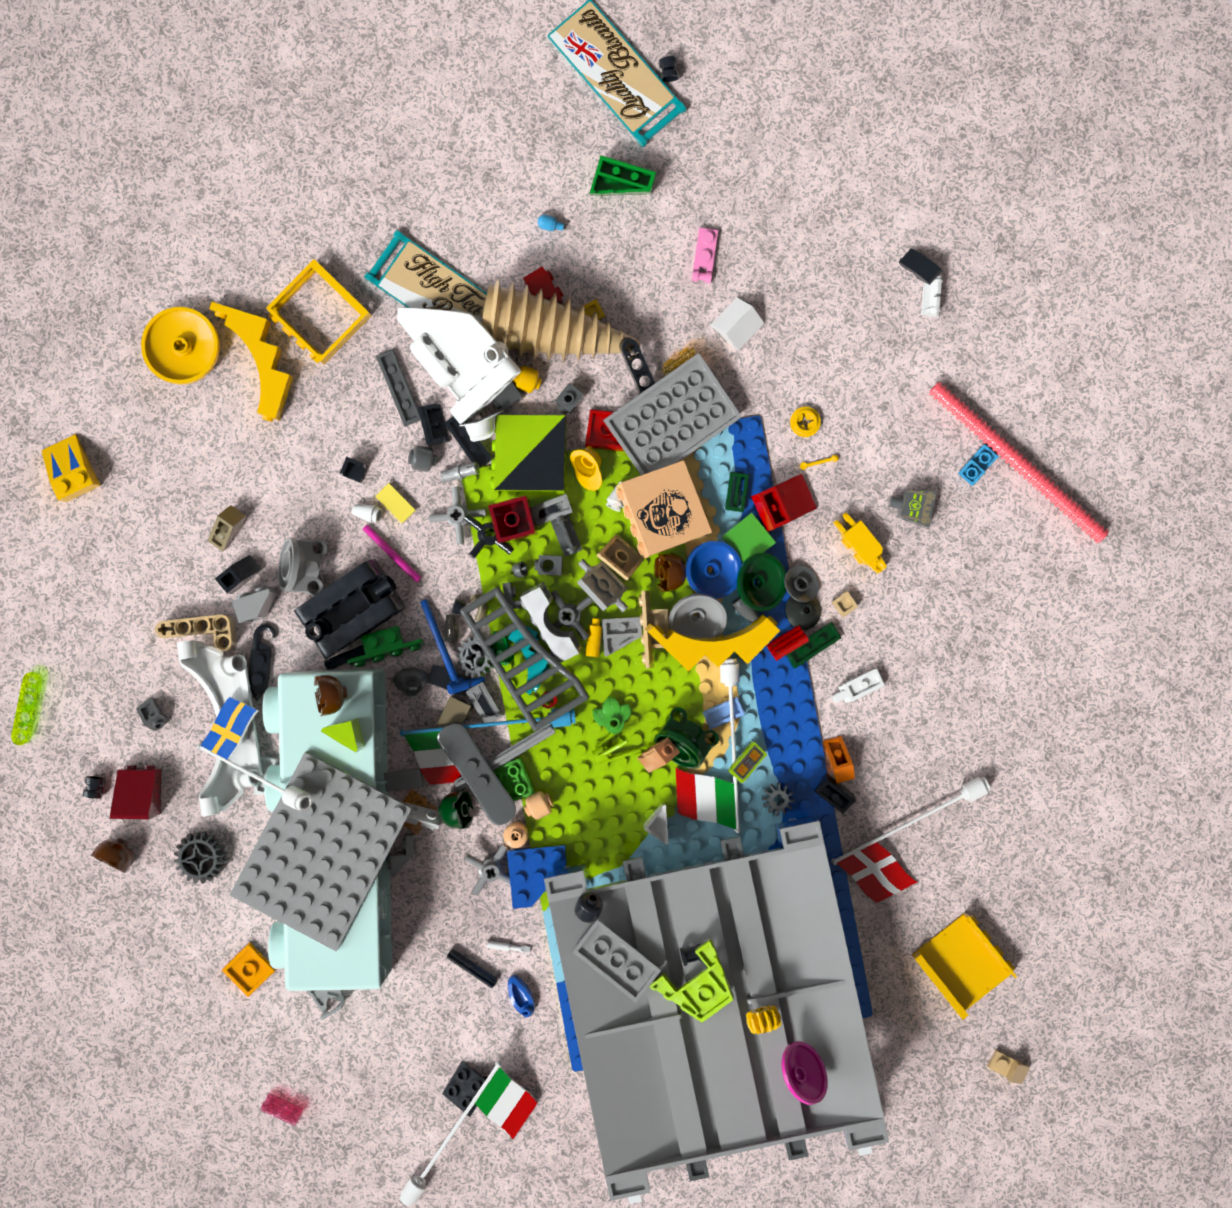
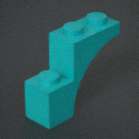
(538, 667)

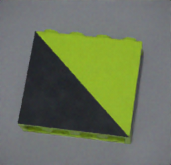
(529, 453)

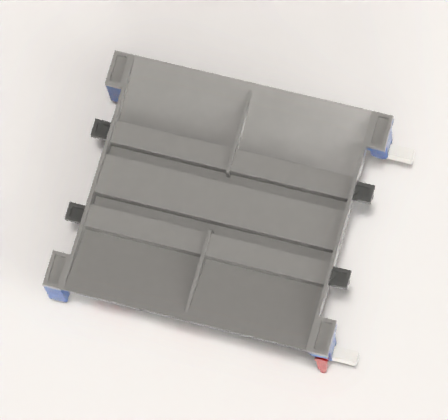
(700, 1091)

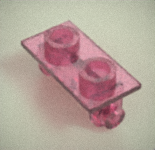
(281, 1109)

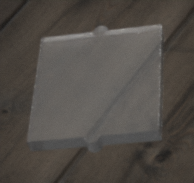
(299, 648)

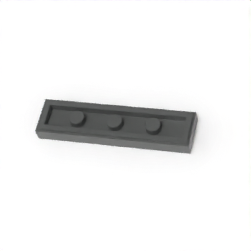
(398, 387)

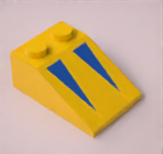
(69, 469)

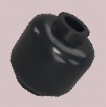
(588, 907)

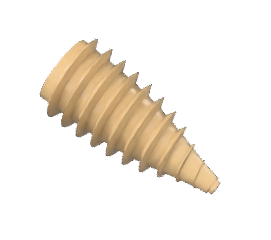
(546, 326)

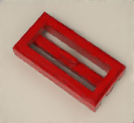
(787, 643)

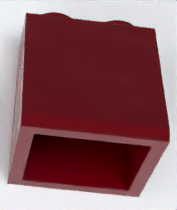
(137, 793)

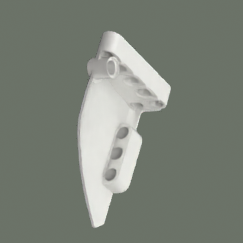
(459, 356)

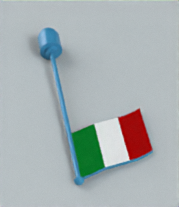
(433, 760)

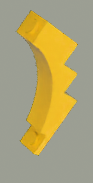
(253, 332)
(744, 643)

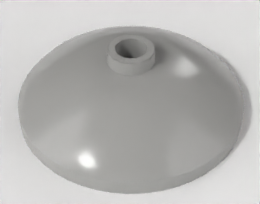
(706, 624)

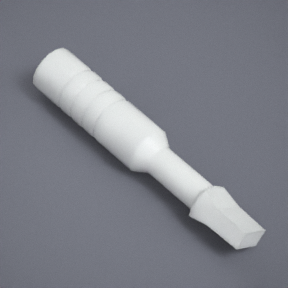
(507, 946)

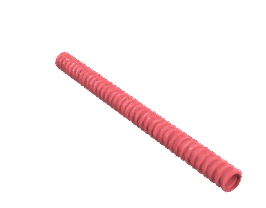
(1019, 462)

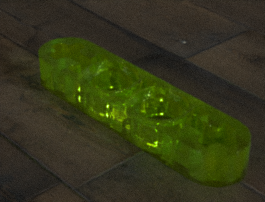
(23, 707)

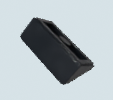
(835, 794)

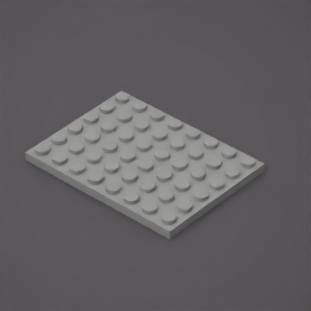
(321, 861)

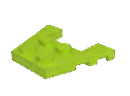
(703, 993)

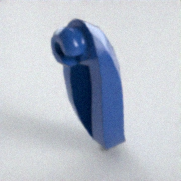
(521, 996)

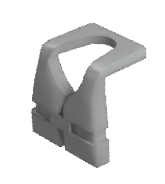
(320, 998)

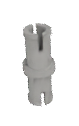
(460, 472)

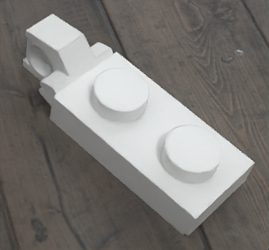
(859, 686)

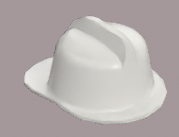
(481, 428)

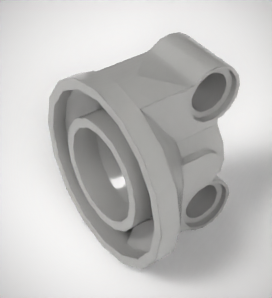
(300, 565)

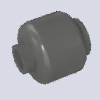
(422, 458)

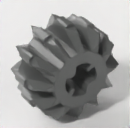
(783, 794)

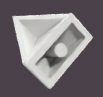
(657, 824)

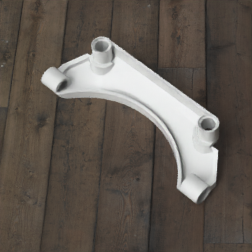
(220, 682)

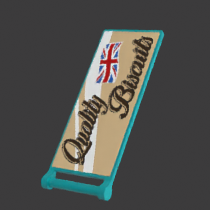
(615, 71)

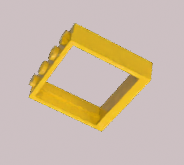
(299, 281)

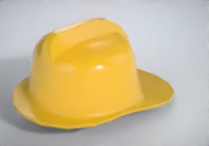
(587, 467)

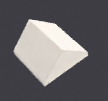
(738, 323)

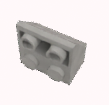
(254, 606)

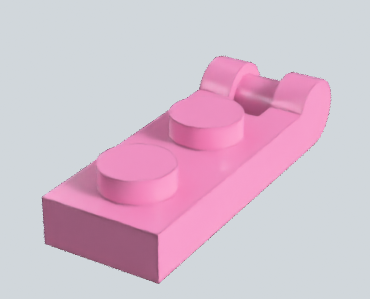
(705, 254)

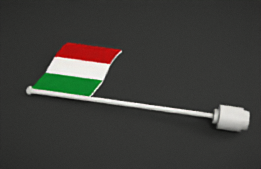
(708, 796)
(500, 1101)

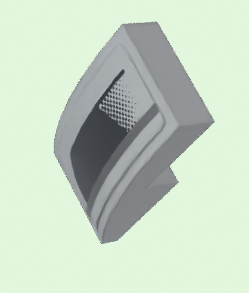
(551, 510)
(484, 703)

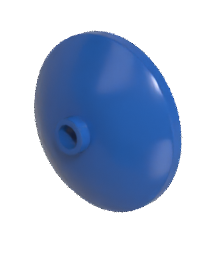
(725, 569)

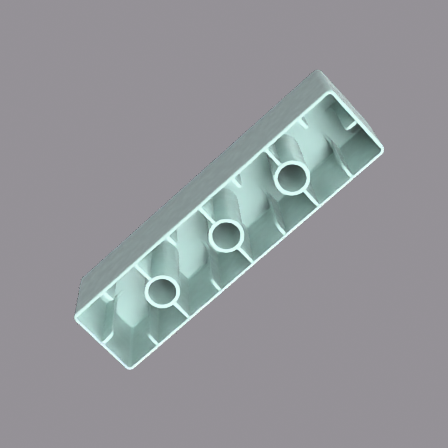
(292, 711)

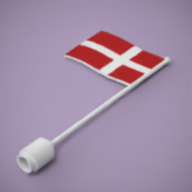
(877, 869)

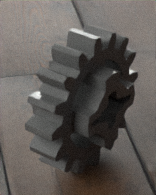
(474, 658)

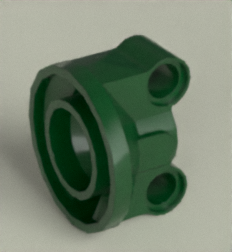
(687, 738)

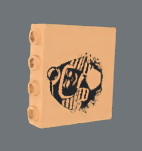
(663, 509)

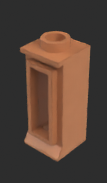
(658, 755)

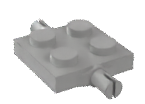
(602, 585)

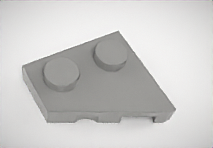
(619, 633)

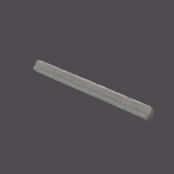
(514, 751)

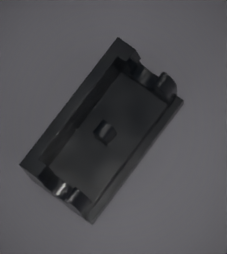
(433, 424)

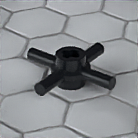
(483, 539)

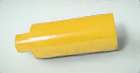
(594, 640)

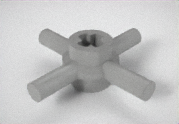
(460, 522)
(488, 863)

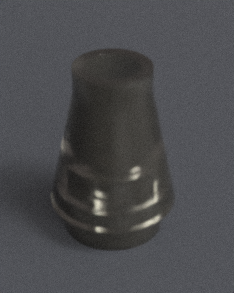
(451, 629)

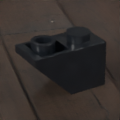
(238, 574)

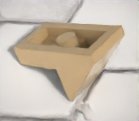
(1009, 1067)

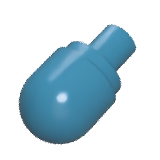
(549, 223)

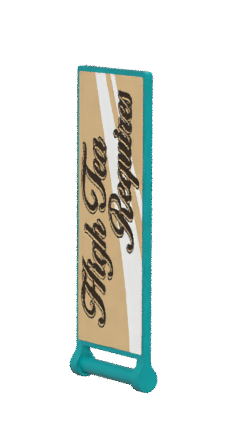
(424, 281)

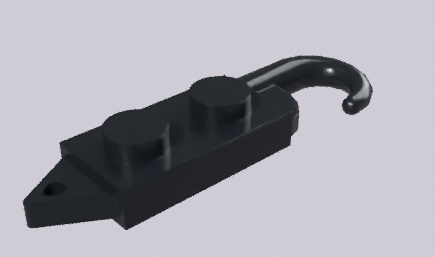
(260, 662)

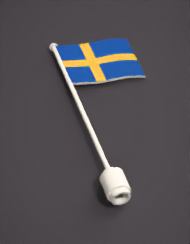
(226, 737)

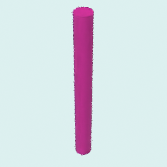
(396, 557)

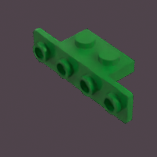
(383, 644)

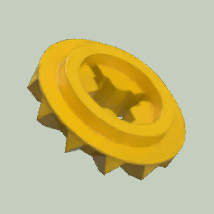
(809, 414)

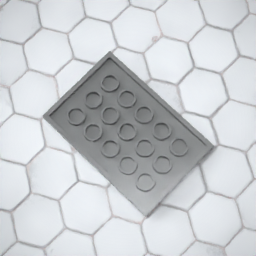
(673, 417)

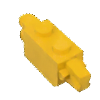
(862, 543)

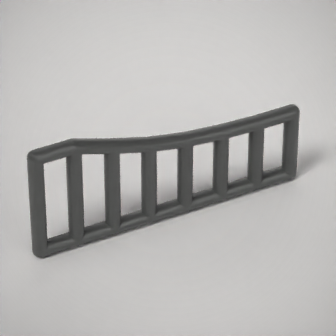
(542, 653)

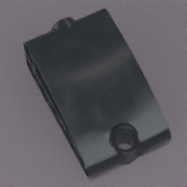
(350, 608)

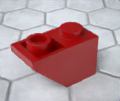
(543, 279)

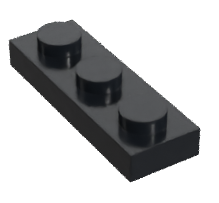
(474, 450)

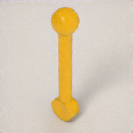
(834, 458)

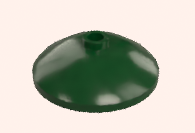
(768, 585)

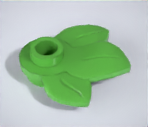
(612, 712)

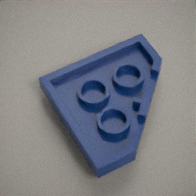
(529, 869)

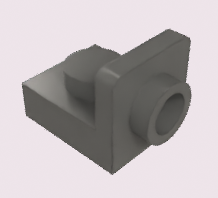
(510, 592)
(152, 715)

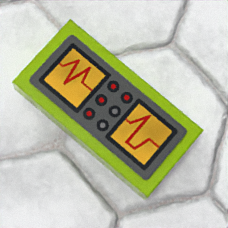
(747, 762)

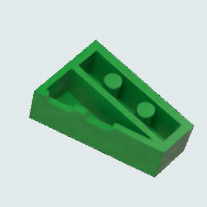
(621, 178)

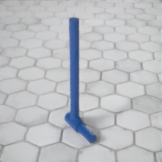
(456, 684)

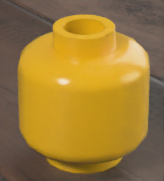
(527, 379)

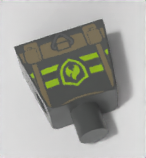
(915, 506)

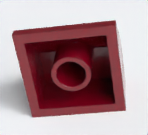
(513, 519)

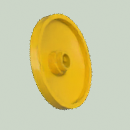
(180, 345)

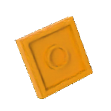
(248, 969)

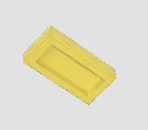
(395, 503)

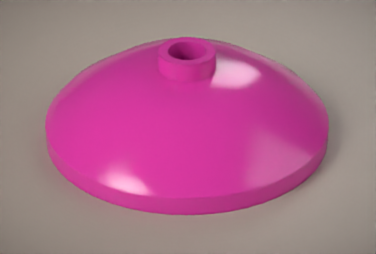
(804, 1073)

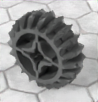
(200, 872)

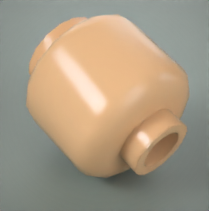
(538, 805)
(520, 829)

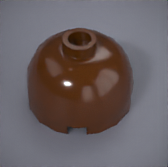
(670, 571)
(329, 694)
(114, 854)

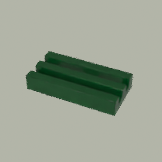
(744, 493)

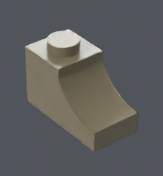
(226, 527)
(455, 711)

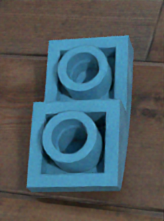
(978, 464)

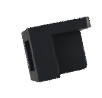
(353, 469)

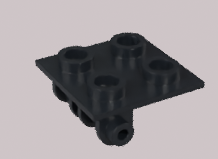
(464, 1087)

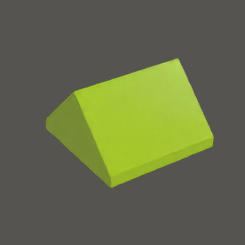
(346, 733)

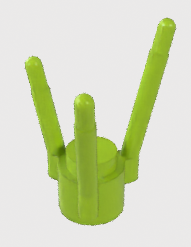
(603, 754)

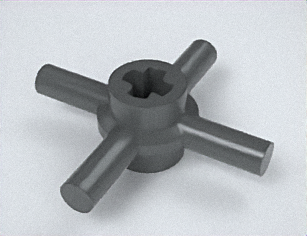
(575, 610)

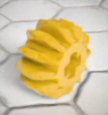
(763, 1019)

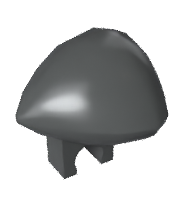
(411, 681)

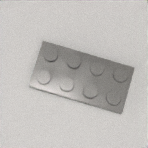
(616, 960)

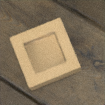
(844, 604)

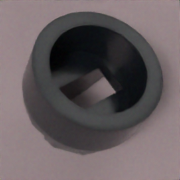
(458, 605)

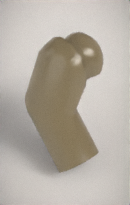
(482, 610)

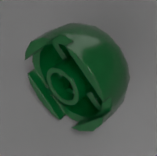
(455, 810)

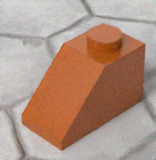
(839, 759)

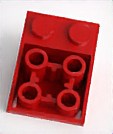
(784, 502)

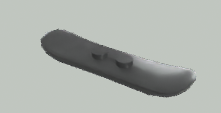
(477, 773)

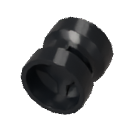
(669, 69)
(94, 786)

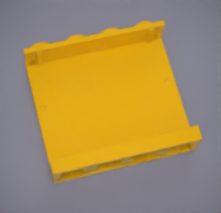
(963, 963)

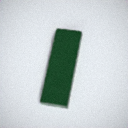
(817, 642)

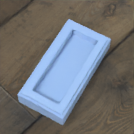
(721, 713)

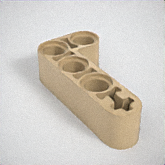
(196, 629)

